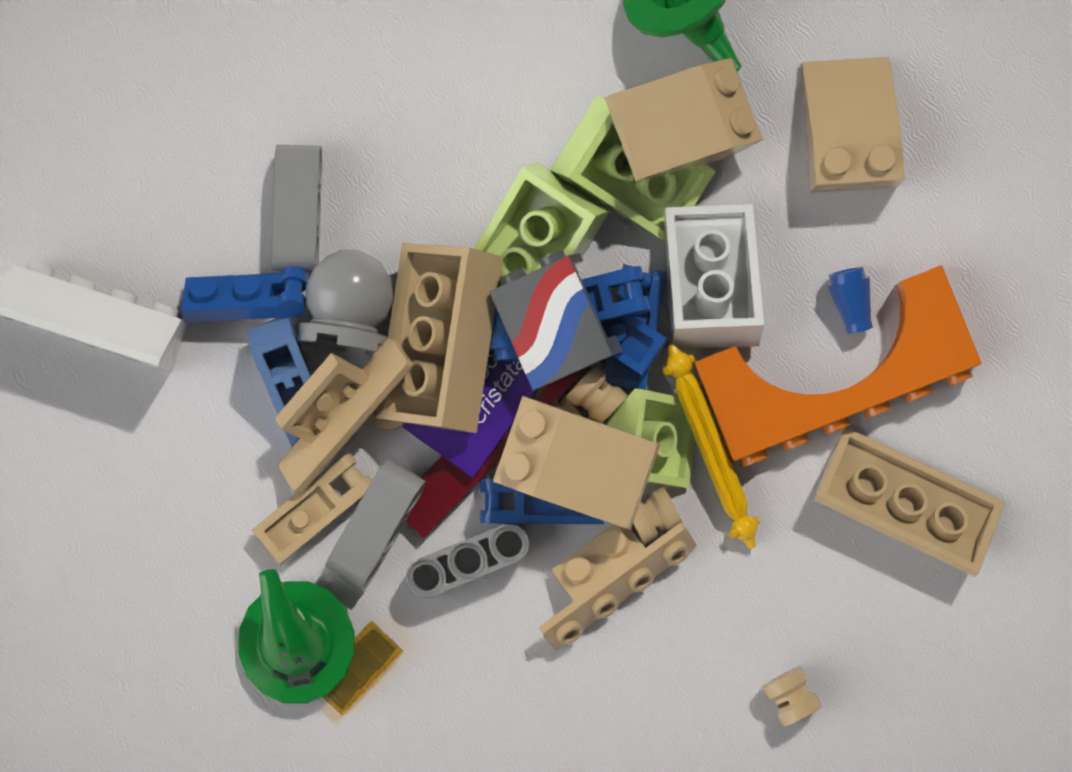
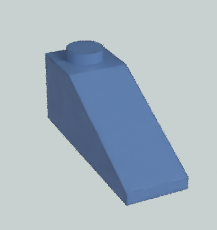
(279, 361)

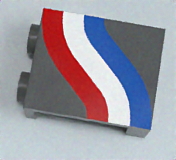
(552, 320)

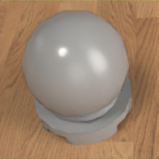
(349, 300)

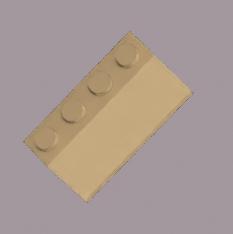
(445, 328)

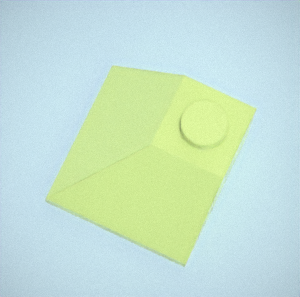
(663, 421)

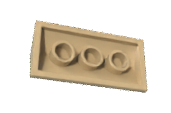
(909, 501)

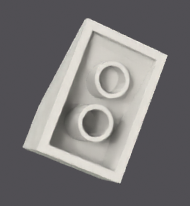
(713, 277)

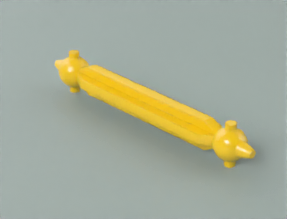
(711, 446)

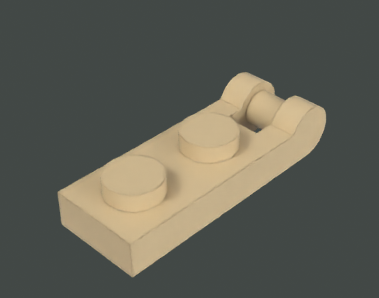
(312, 510)

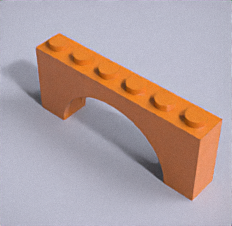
(928, 347)

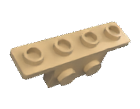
(334, 407)
(607, 574)

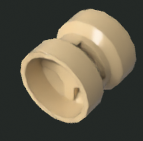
(596, 395)
(655, 515)
(792, 696)

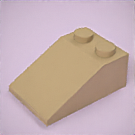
(684, 120)
(852, 125)
(576, 462)

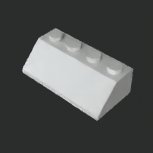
(91, 317)

